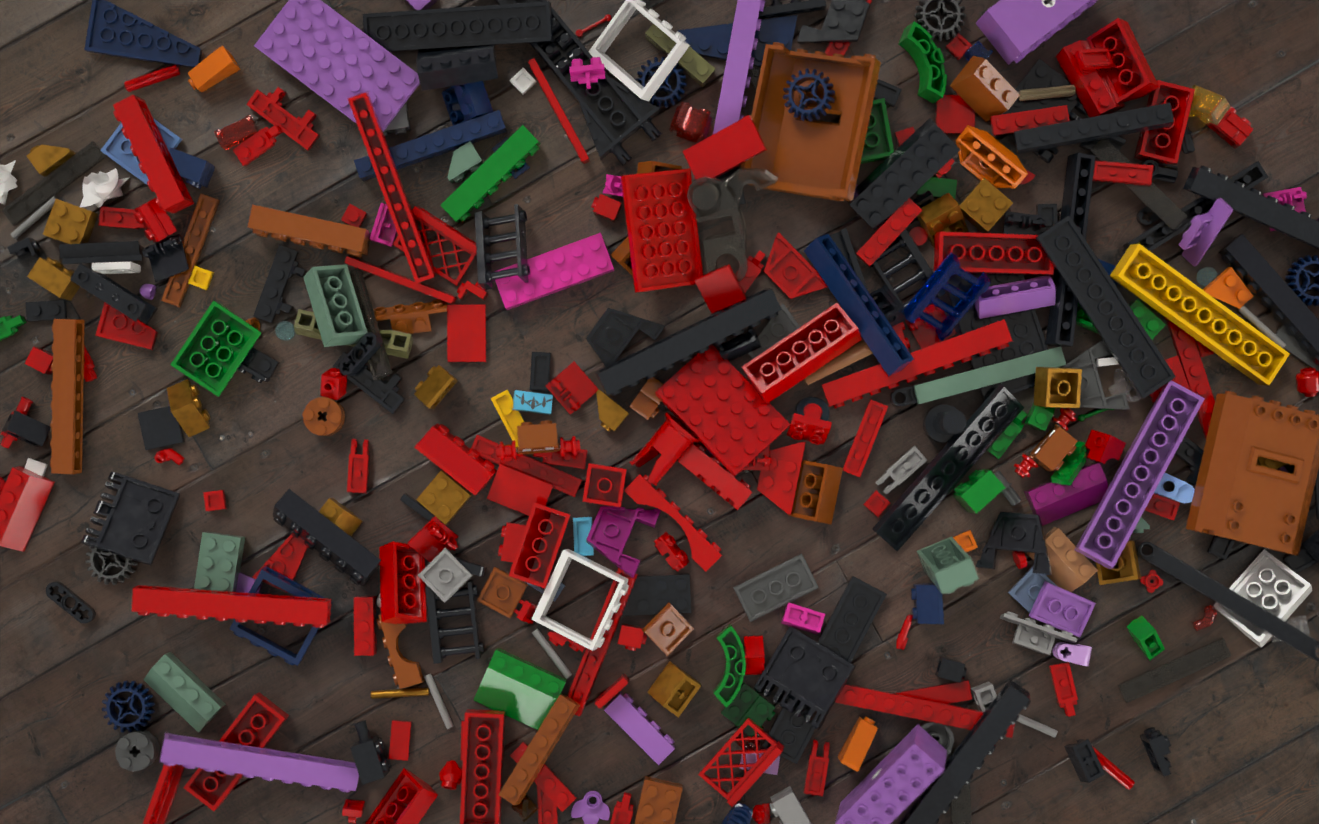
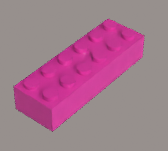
(557, 271)

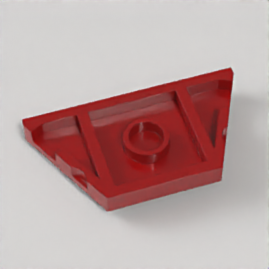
(791, 270)
(782, 479)

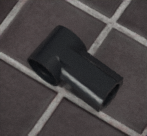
(1163, 172)

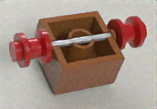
(537, 439)
(1052, 447)

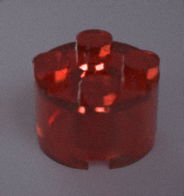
(690, 122)

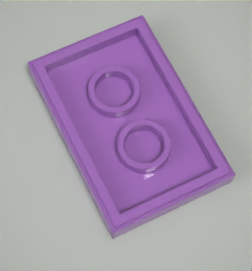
(1062, 609)

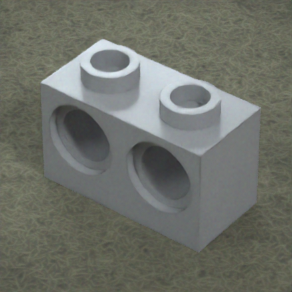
(983, 695)

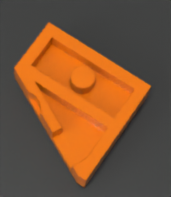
(1229, 289)

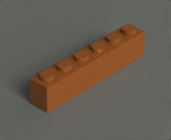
(539, 749)

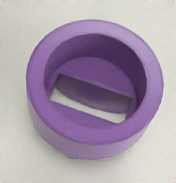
(148, 291)

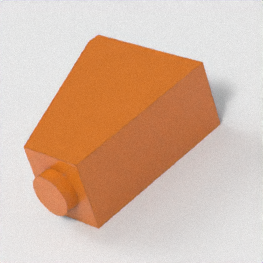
(213, 69)
(858, 743)

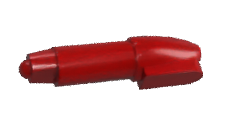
(902, 637)

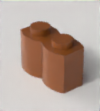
(646, 400)

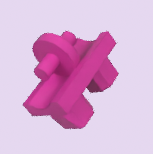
(587, 73)
(613, 185)

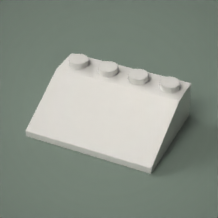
(1271, 587)

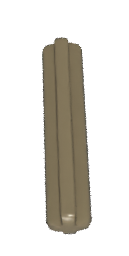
(1048, 92)

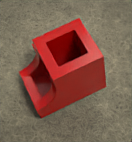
(1103, 447)

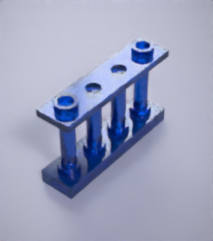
(938, 281)

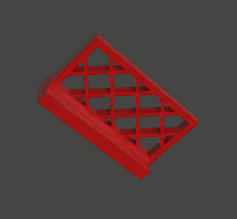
(450, 234)
(751, 776)
(164, 794)

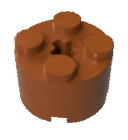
(313, 412)

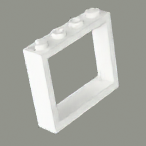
(614, 28)
(553, 586)

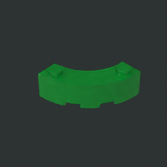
(928, 60)
(734, 668)

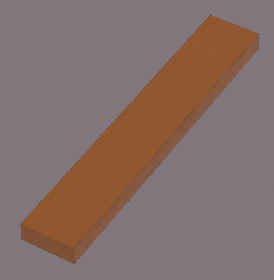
(193, 245)

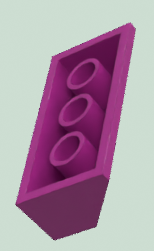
(1056, 500)

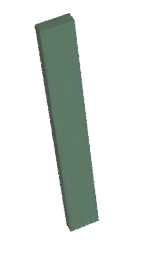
(988, 375)

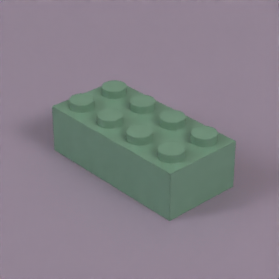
(335, 305)
(219, 562)
(947, 565)

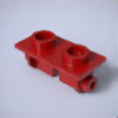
(667, 544)

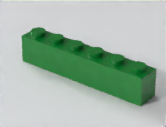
(491, 174)

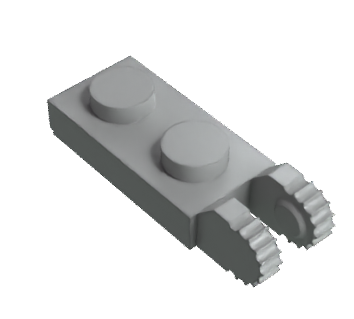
(903, 468)

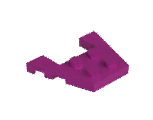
(612, 532)

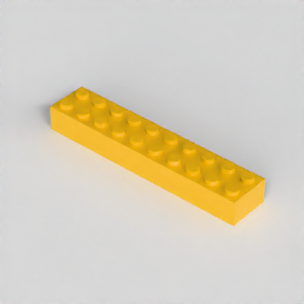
(1199, 314)

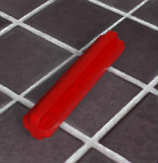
(152, 78)
(1114, 771)

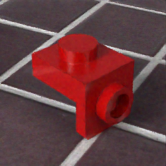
(475, 289)

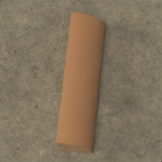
(848, 357)

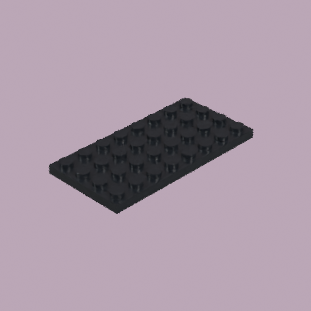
(1023, 328)

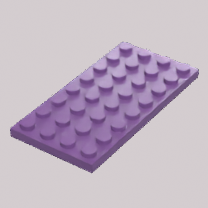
(337, 59)

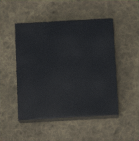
(159, 428)

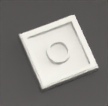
(116, 267)

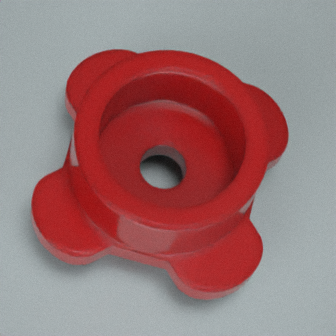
(1156, 581)

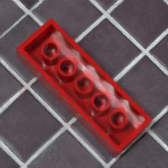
(153, 154)
(993, 253)
(802, 353)
(252, 728)
(482, 766)

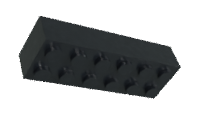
(903, 173)
(325, 538)

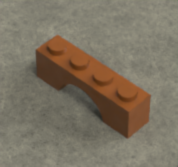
(406, 671)

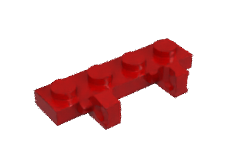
(296, 128)

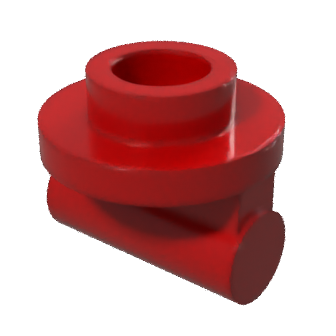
(761, 813)

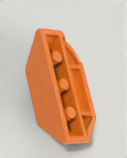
(989, 158)

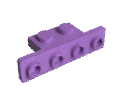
(1204, 231)

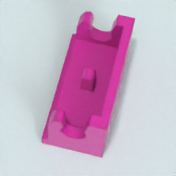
(384, 228)
(803, 618)

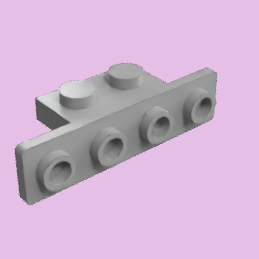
(1035, 636)

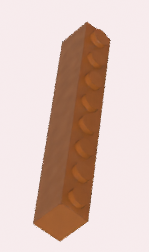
(67, 396)

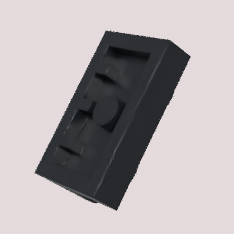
(259, 365)

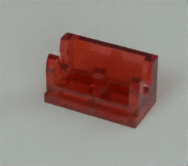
(236, 132)

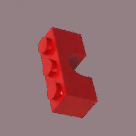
(364, 633)

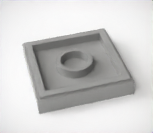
(445, 575)

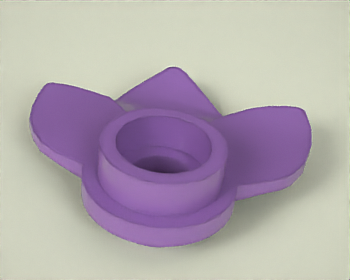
(590, 811)

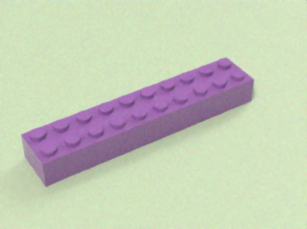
(1139, 474)

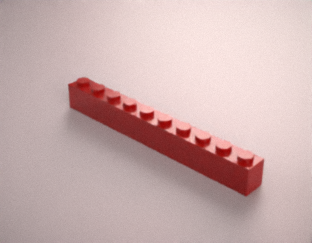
(391, 187)
(925, 361)
(232, 605)

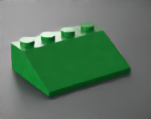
(216, 348)
(519, 688)

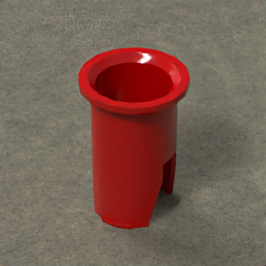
(671, 441)

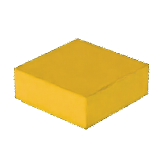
(200, 277)

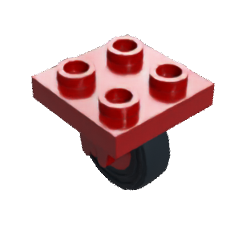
(810, 421)

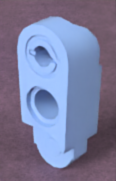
(1182, 490)

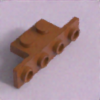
(412, 317)

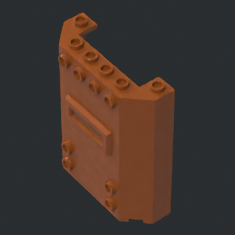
(816, 155)
(1249, 500)

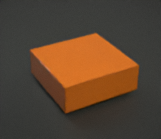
(966, 541)

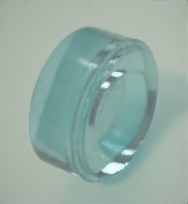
(1206, 275)
(285, 330)

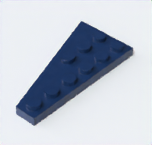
(128, 36)
(715, 40)

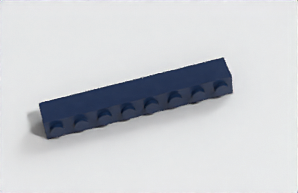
(437, 143)
(858, 304)

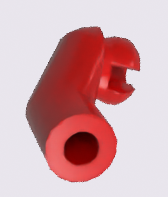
(167, 455)

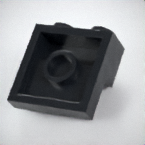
(1157, 747)

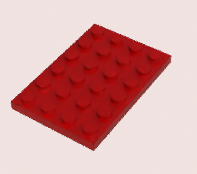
(661, 230)
(722, 409)

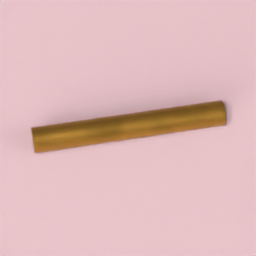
(400, 693)

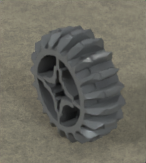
(948, 15)
(107, 565)

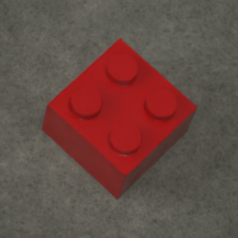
(604, 485)

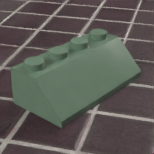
(184, 691)

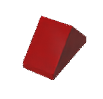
(754, 655)

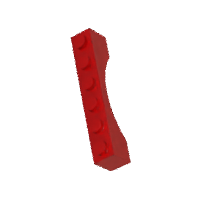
(701, 550)

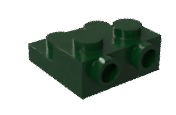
(749, 705)

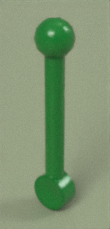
(1081, 417)

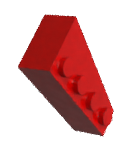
(714, 476)

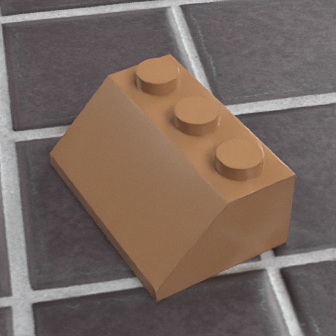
(1068, 566)

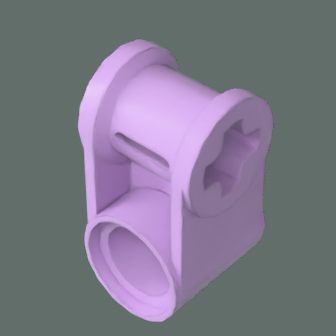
(1075, 653)

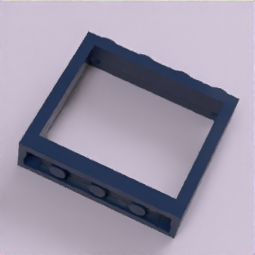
(258, 640)

